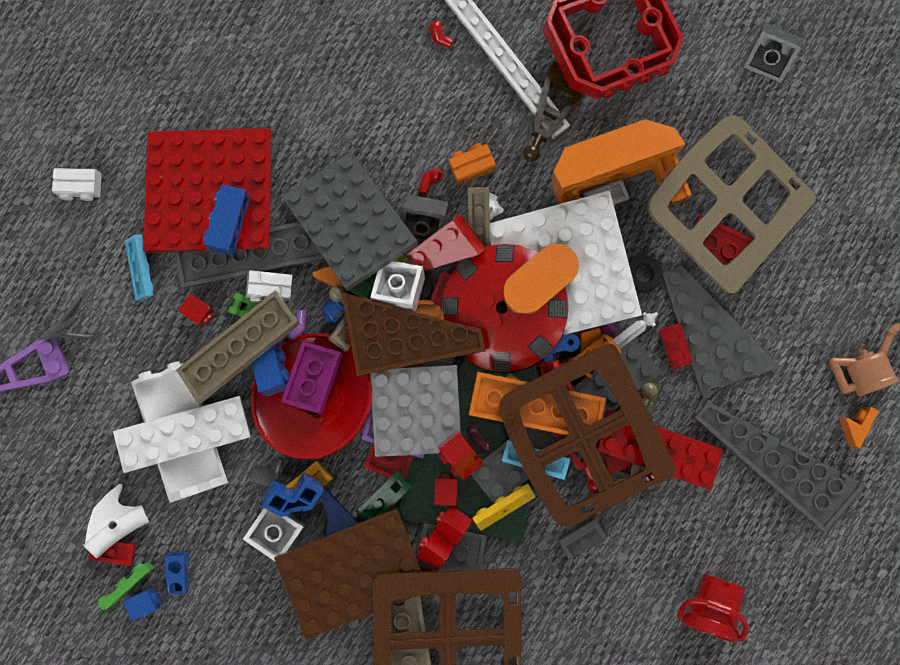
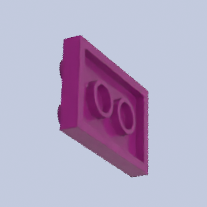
(312, 377)

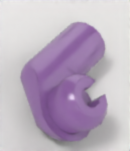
(299, 330)

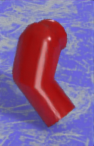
(438, 36)

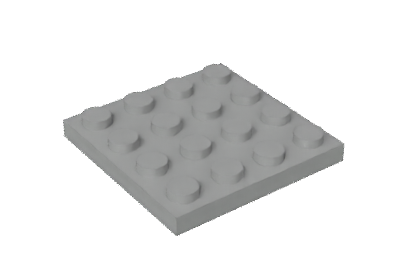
(414, 409)

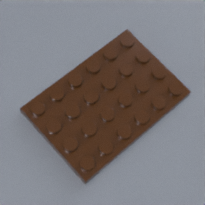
(334, 575)

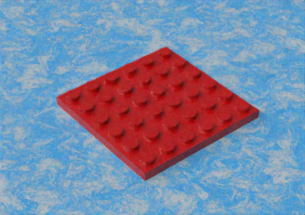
(187, 172)

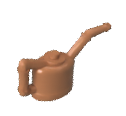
(868, 370)

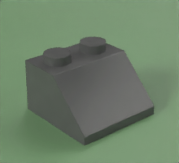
(773, 52)
(424, 216)

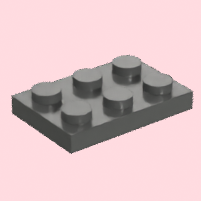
(464, 556)

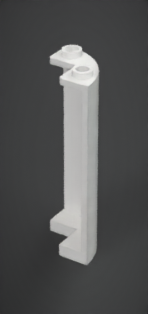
(166, 395)

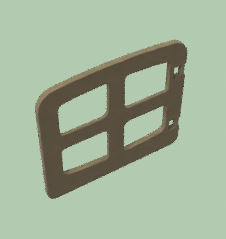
(730, 201)

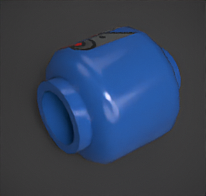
(333, 311)

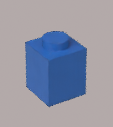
(142, 604)

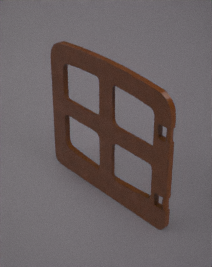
(583, 437)
(447, 637)

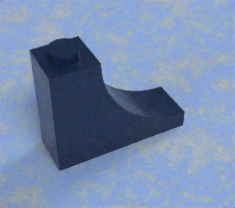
(337, 515)

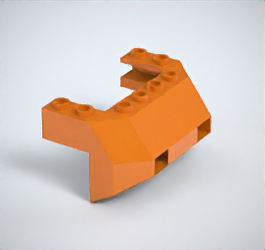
(617, 157)

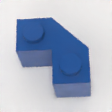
(284, 501)

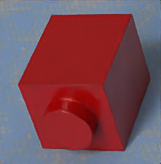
(197, 310)
(445, 490)

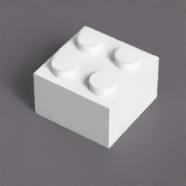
(399, 285)
(274, 533)

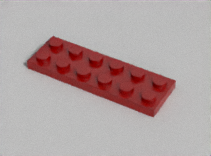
(693, 459)

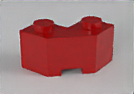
(459, 455)
(443, 538)

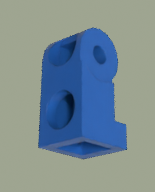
(567, 343)
(177, 573)

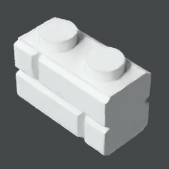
(76, 183)
(264, 283)

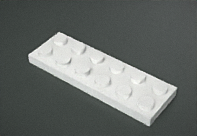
(181, 434)

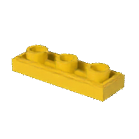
(503, 506)

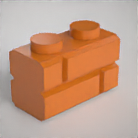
(472, 163)

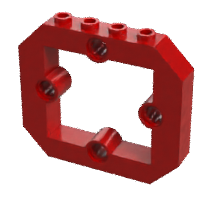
(575, 66)

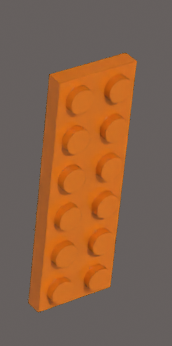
(537, 414)

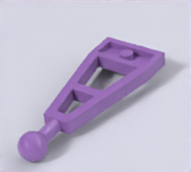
(51, 358)

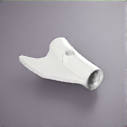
(112, 514)

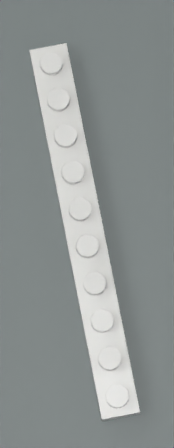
(504, 59)

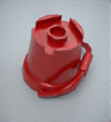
(716, 609)

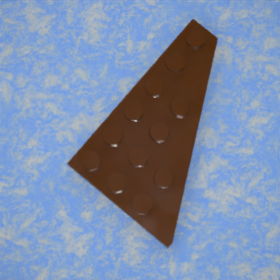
(399, 338)

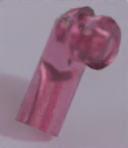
(475, 437)

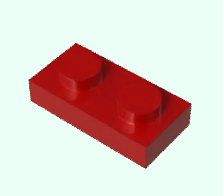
(676, 346)
(118, 553)

